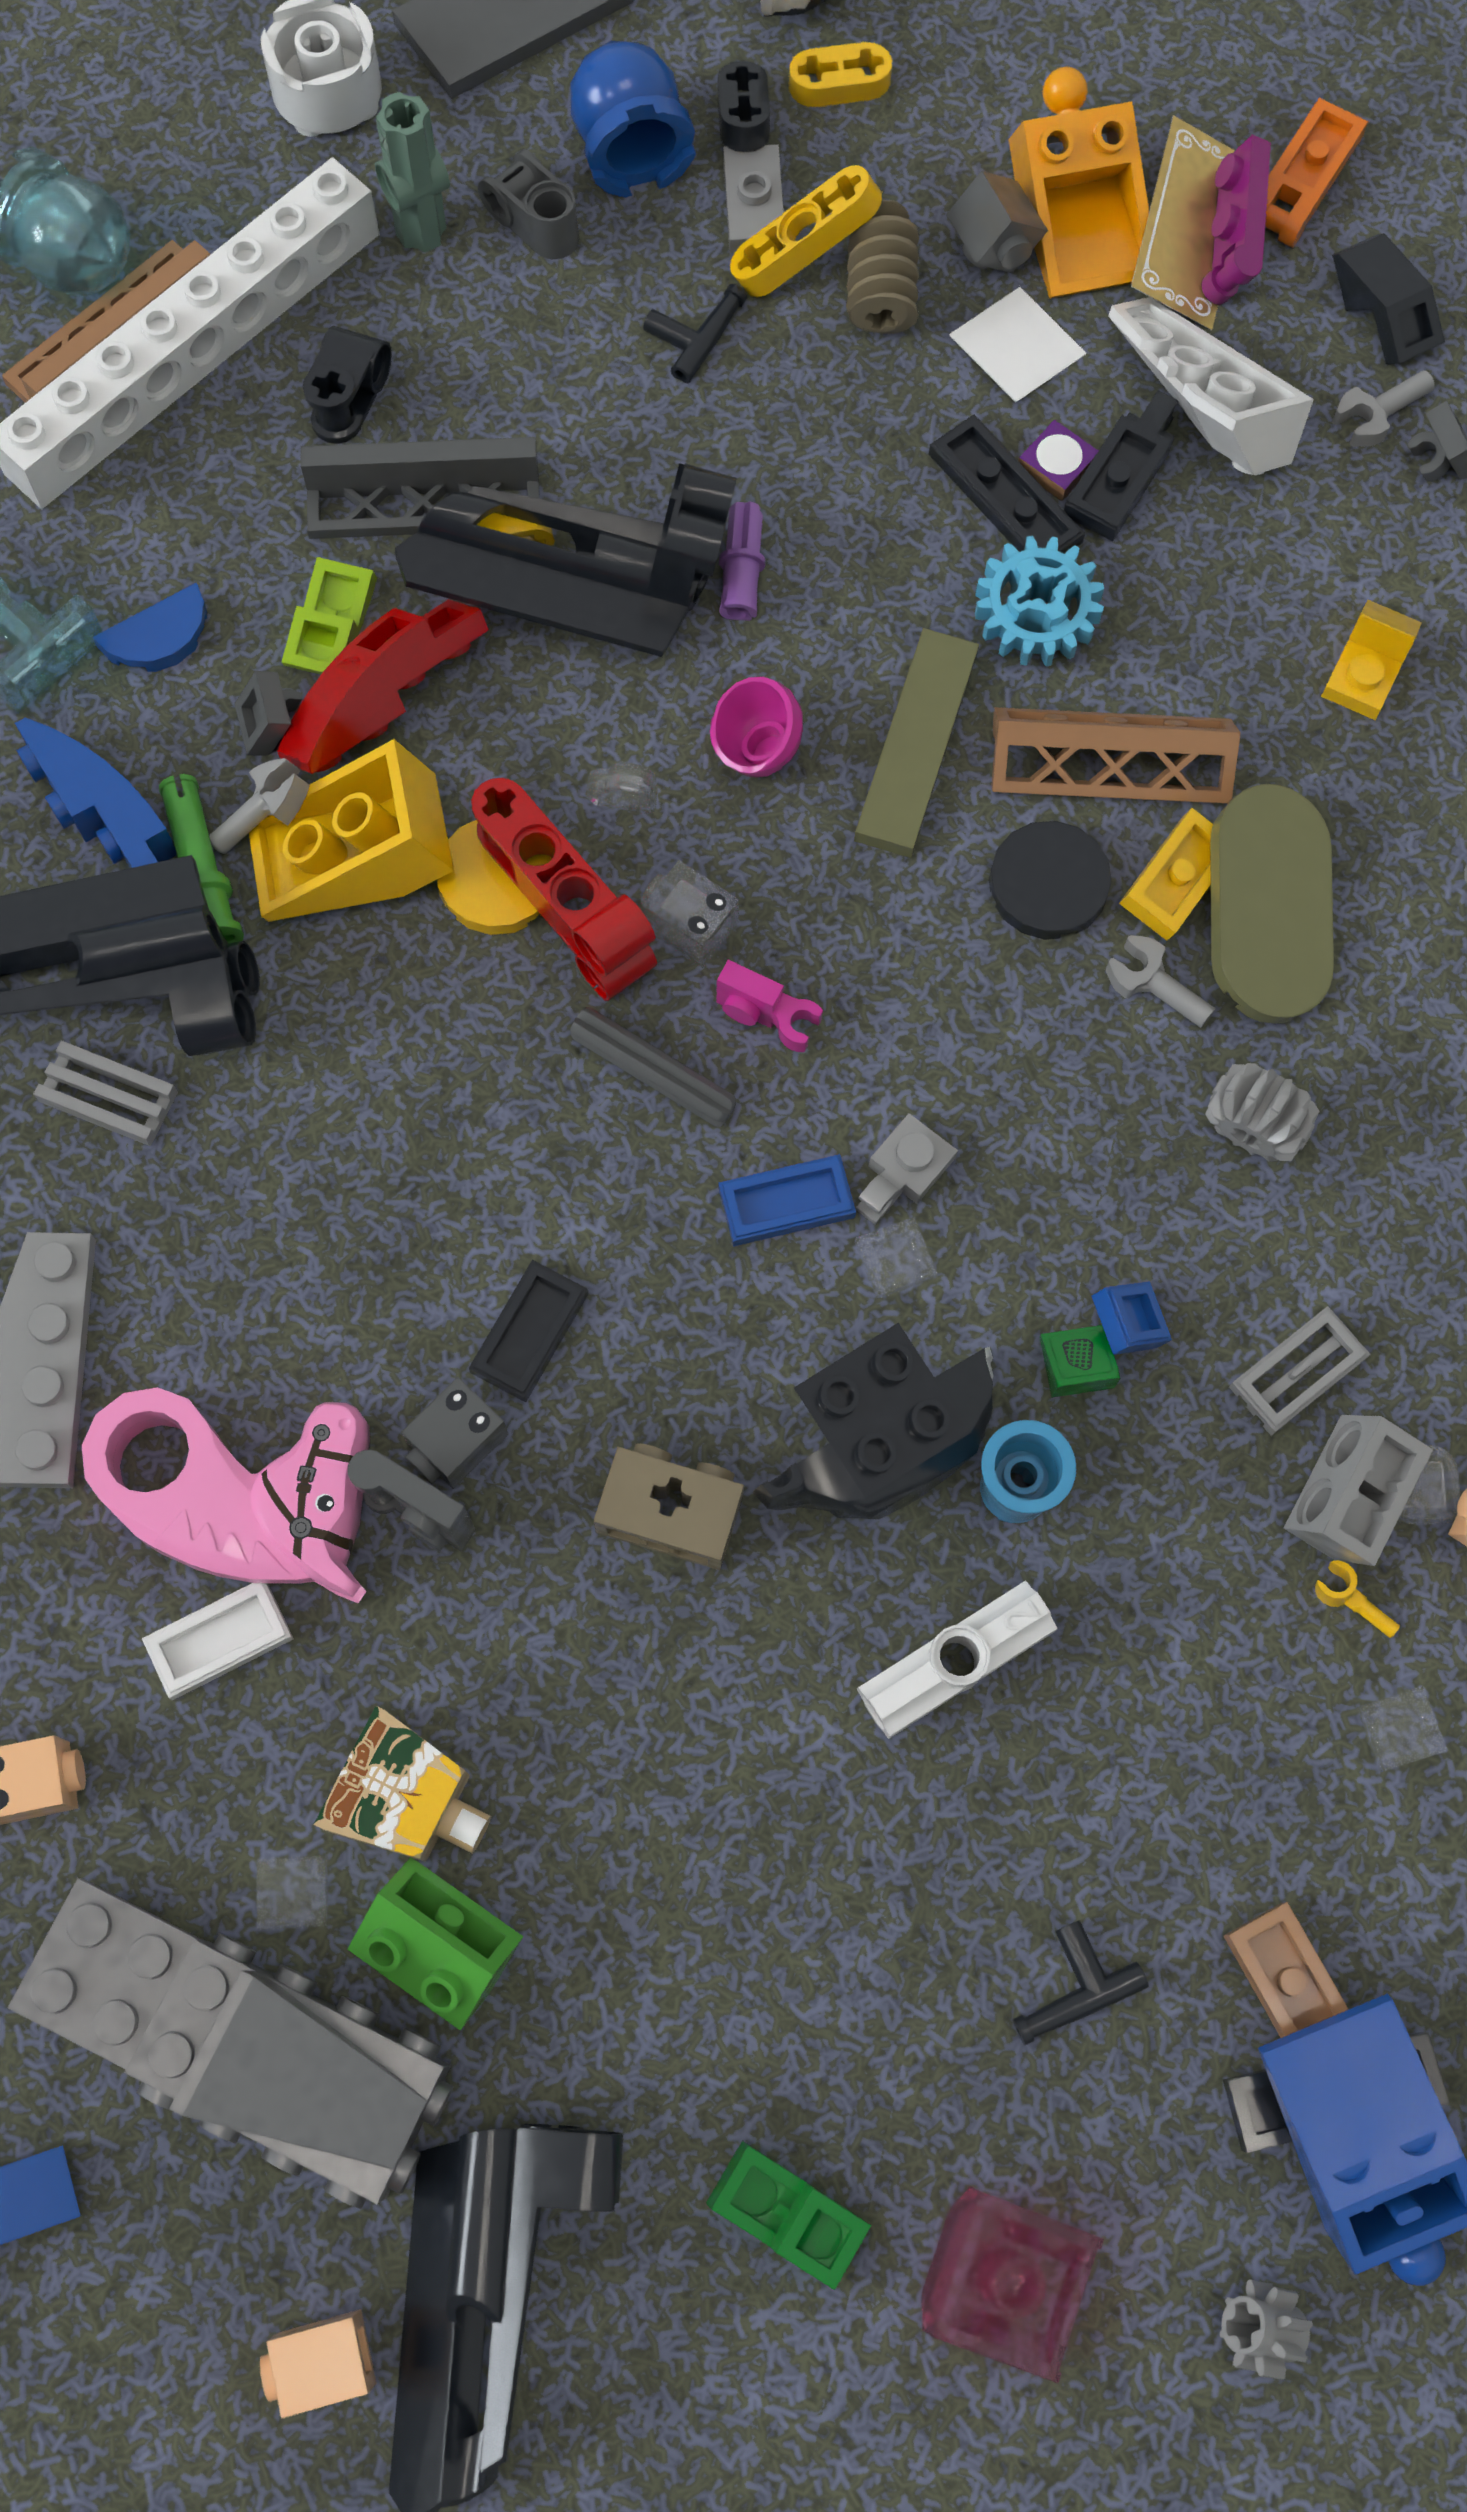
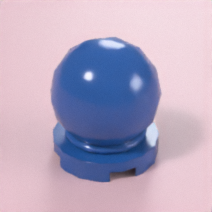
(630, 118)

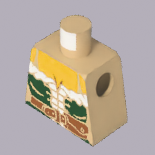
(401, 1794)

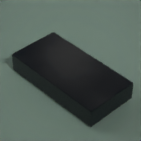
(528, 1331)

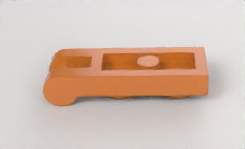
(1310, 167)

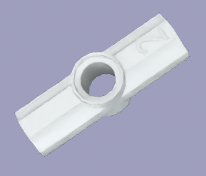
(923, 1684)

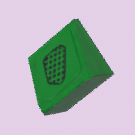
(1079, 1361)

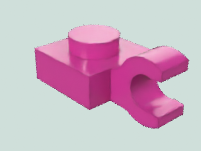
(755, 998)

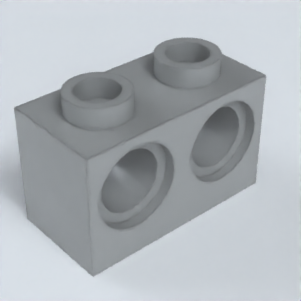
(1358, 1489)

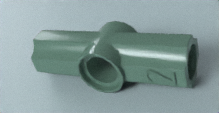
(411, 171)

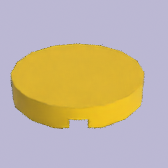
(481, 891)

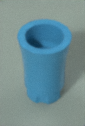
(1040, 1457)

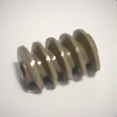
(884, 271)

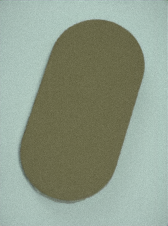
(1272, 903)

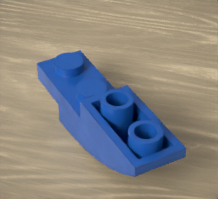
(94, 797)

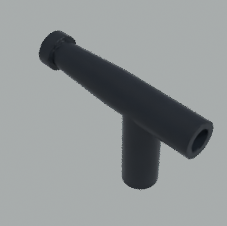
(699, 343)
(1096, 1988)

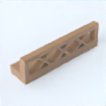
(102, 318)
(1114, 732)

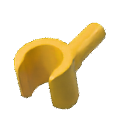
(1354, 1599)

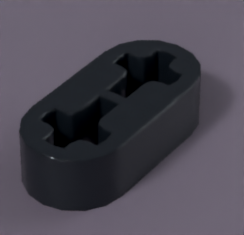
(743, 106)

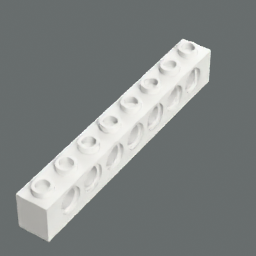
(186, 332)

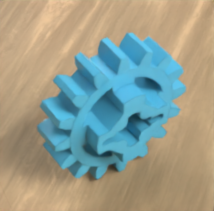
(1033, 624)

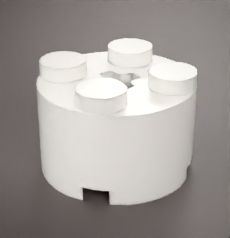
(322, 65)

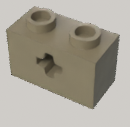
(692, 1534)

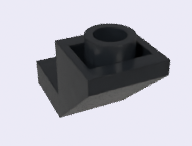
(1402, 300)

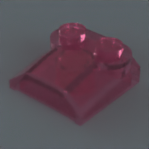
(1007, 2282)

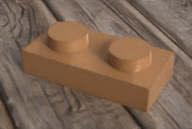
(1285, 1970)

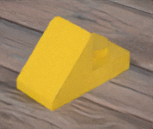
(1371, 659)

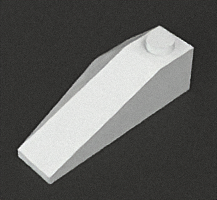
(1225, 395)

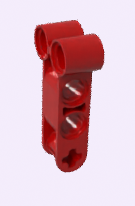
(608, 934)

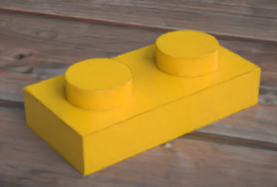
(1173, 877)

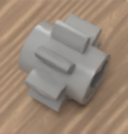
(1265, 2329)

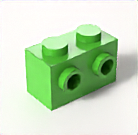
(434, 1943)

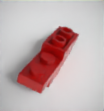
(361, 685)

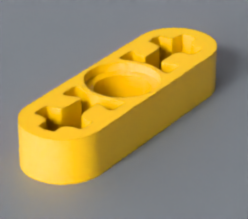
(851, 199)

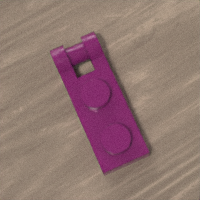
(1239, 219)

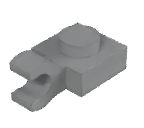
(905, 1164)

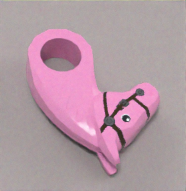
(217, 1517)

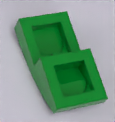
(788, 2215)

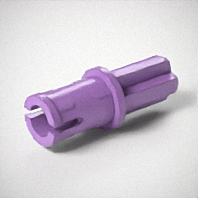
(742, 562)

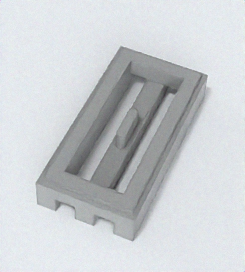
(59, 1073)
(1259, 1403)

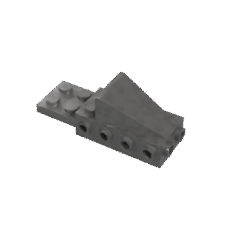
(238, 2044)

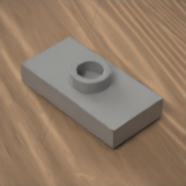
(751, 191)

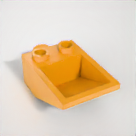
(1086, 194)

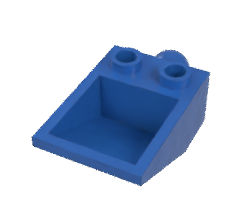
(1371, 2139)

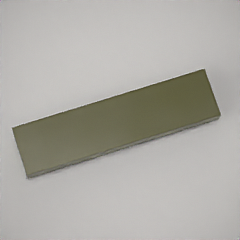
(916, 743)

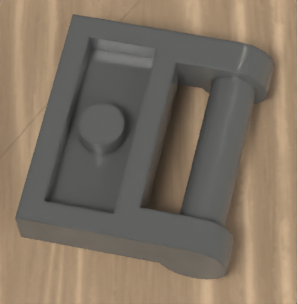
(426, 1510)

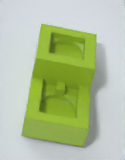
(330, 615)

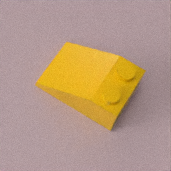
(356, 840)

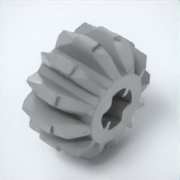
(1262, 1112)

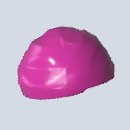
(757, 727)

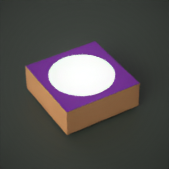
(1058, 459)

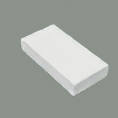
(217, 1639)

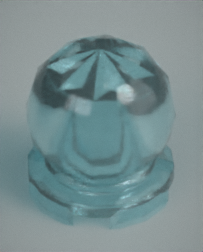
(60, 226)

